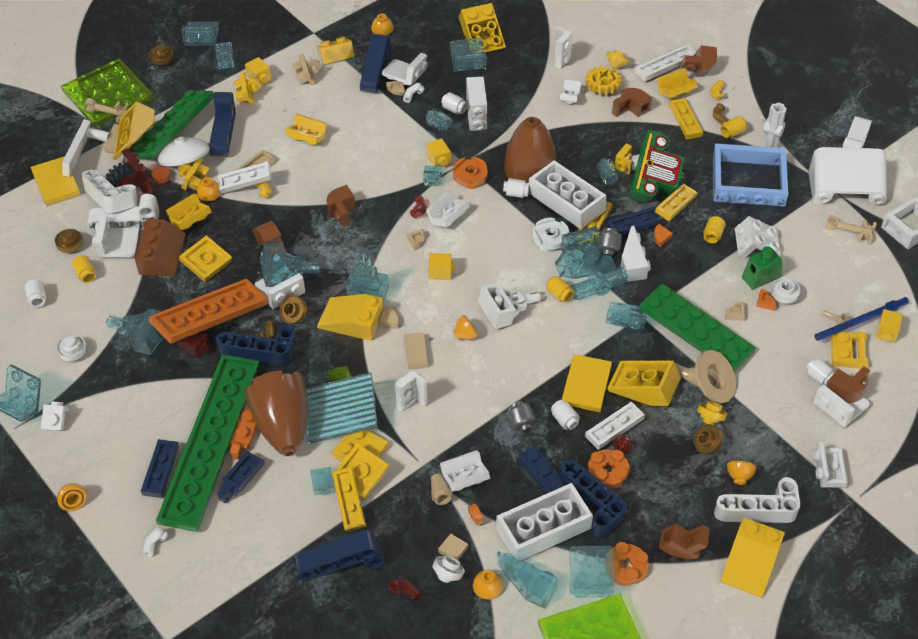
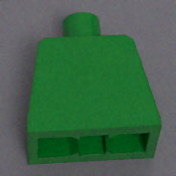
(762, 268)

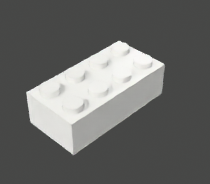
(567, 194)
(544, 522)

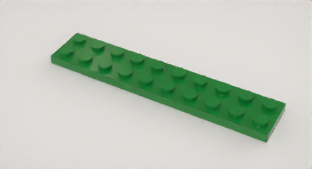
(207, 444)

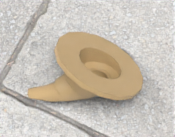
(712, 375)

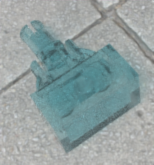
(280, 265)
(366, 280)
(138, 330)

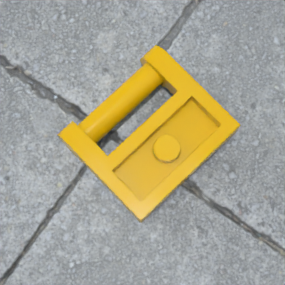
(843, 353)

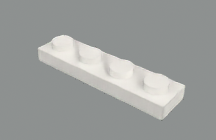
(663, 63)

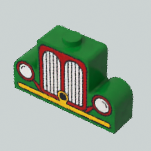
(655, 169)

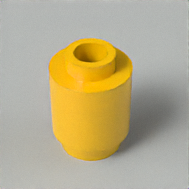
(733, 127)
(714, 229)
(84, 269)
(559, 289)

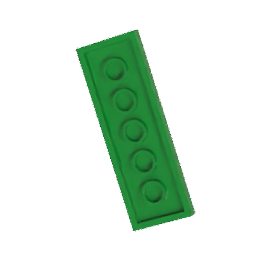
(172, 123)
(695, 326)

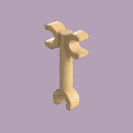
(118, 110)
(864, 231)

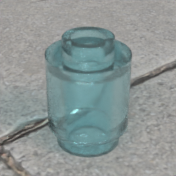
(438, 120)
(607, 171)

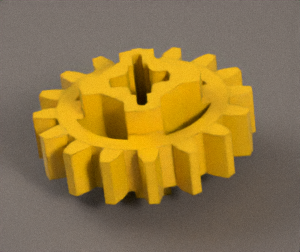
(603, 80)

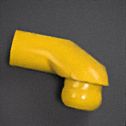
(716, 90)
(265, 189)

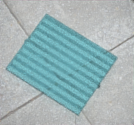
(341, 408)

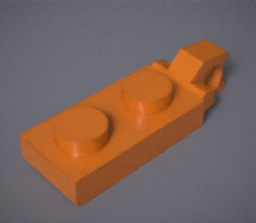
(243, 434)

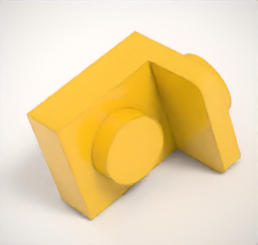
(623, 159)

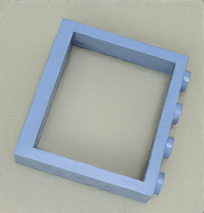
(751, 155)

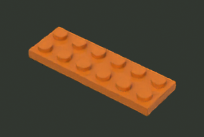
(208, 310)

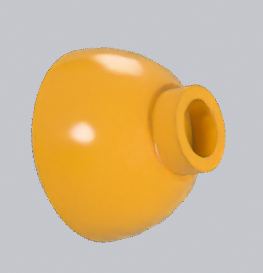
(382, 25)
(208, 190)
(465, 329)
(741, 471)
(71, 497)
(488, 584)

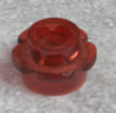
(623, 444)

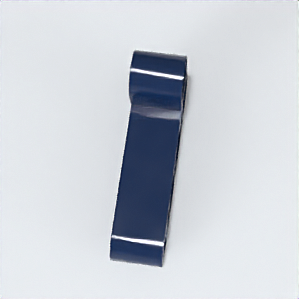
(378, 52)
(223, 124)
(266, 350)
(577, 475)
(340, 554)

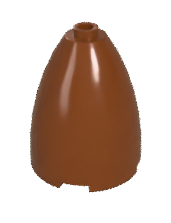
(529, 150)
(279, 409)

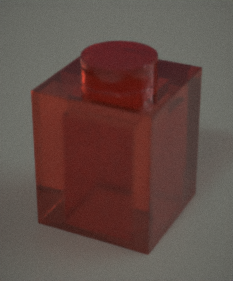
(195, 344)

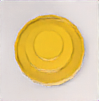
(617, 58)
(712, 412)

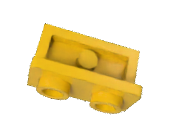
(335, 51)
(675, 83)
(307, 129)
(187, 212)

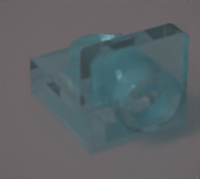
(432, 175)
(322, 481)

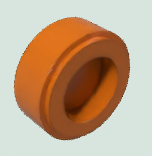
(161, 175)
(475, 514)

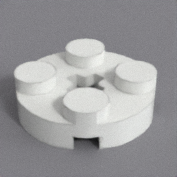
(545, 241)

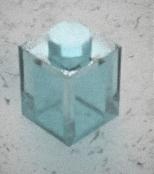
(224, 55)

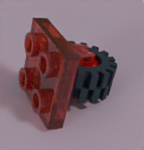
(130, 173)

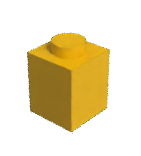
(258, 70)
(438, 153)
(441, 266)
(889, 325)

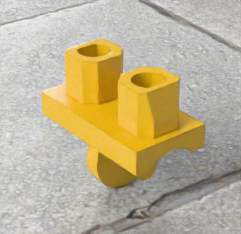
(246, 88)
(190, 173)

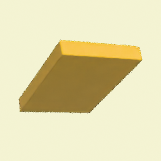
(51, 182)
(587, 382)

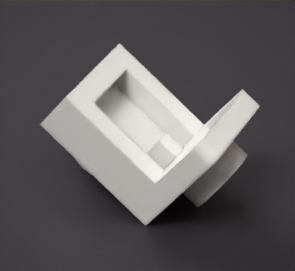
(570, 91)
(54, 416)

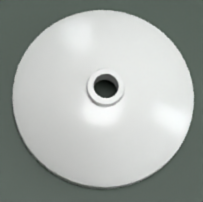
(183, 151)

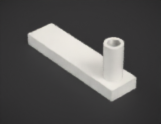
(74, 152)

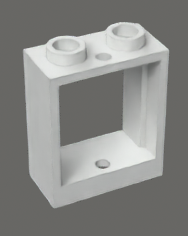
(476, 103)
(893, 225)

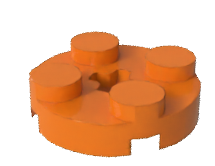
(470, 180)
(610, 458)
(638, 560)

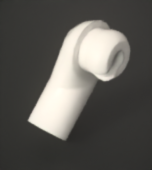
(417, 87)
(151, 539)

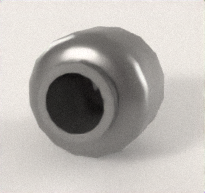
(609, 241)
(520, 416)

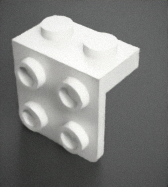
(405, 72)
(755, 234)
(114, 241)
(278, 293)
(837, 407)

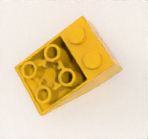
(482, 24)

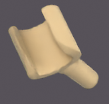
(839, 319)

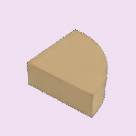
(396, 87)
(416, 239)
(736, 312)
(389, 318)

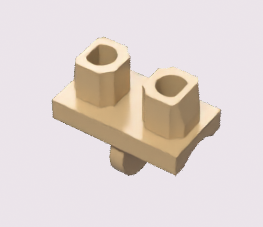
(304, 69)

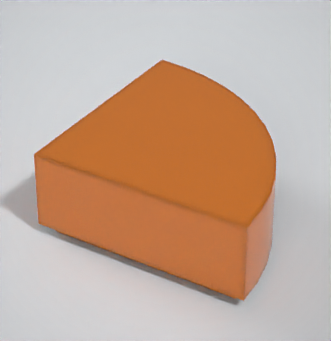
(662, 235)
(766, 301)

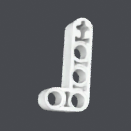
(857, 133)
(108, 196)
(128, 218)
(730, 506)

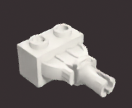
(504, 305)

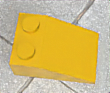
(132, 126)
(352, 315)
(646, 381)
(752, 557)

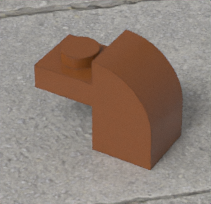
(702, 61)
(634, 100)
(339, 203)
(268, 234)
(849, 388)
(684, 543)

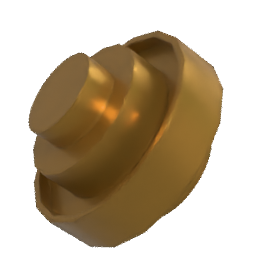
(161, 55)
(68, 240)
(293, 309)
(708, 439)

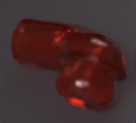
(420, 207)
(404, 586)

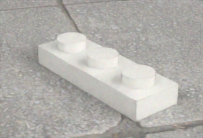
(244, 177)
(614, 425)

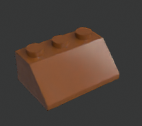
(159, 248)

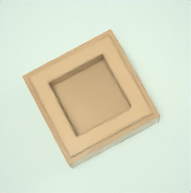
(453, 547)

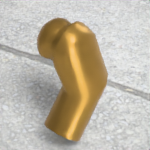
(718, 113)
(269, 330)

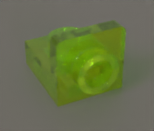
(338, 373)

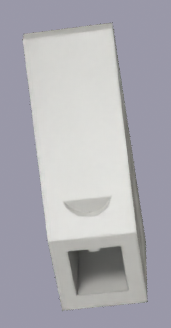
(634, 257)

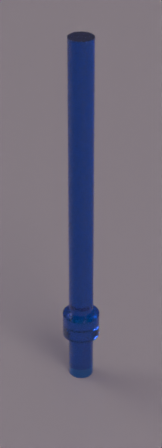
(891, 305)

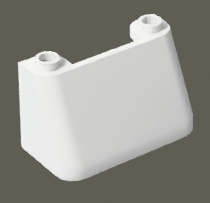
(848, 172)

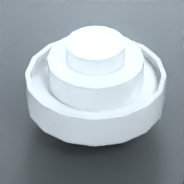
(785, 290)
(71, 347)
(448, 568)

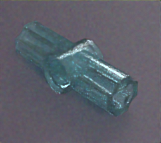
(599, 283)

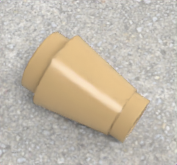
(440, 490)

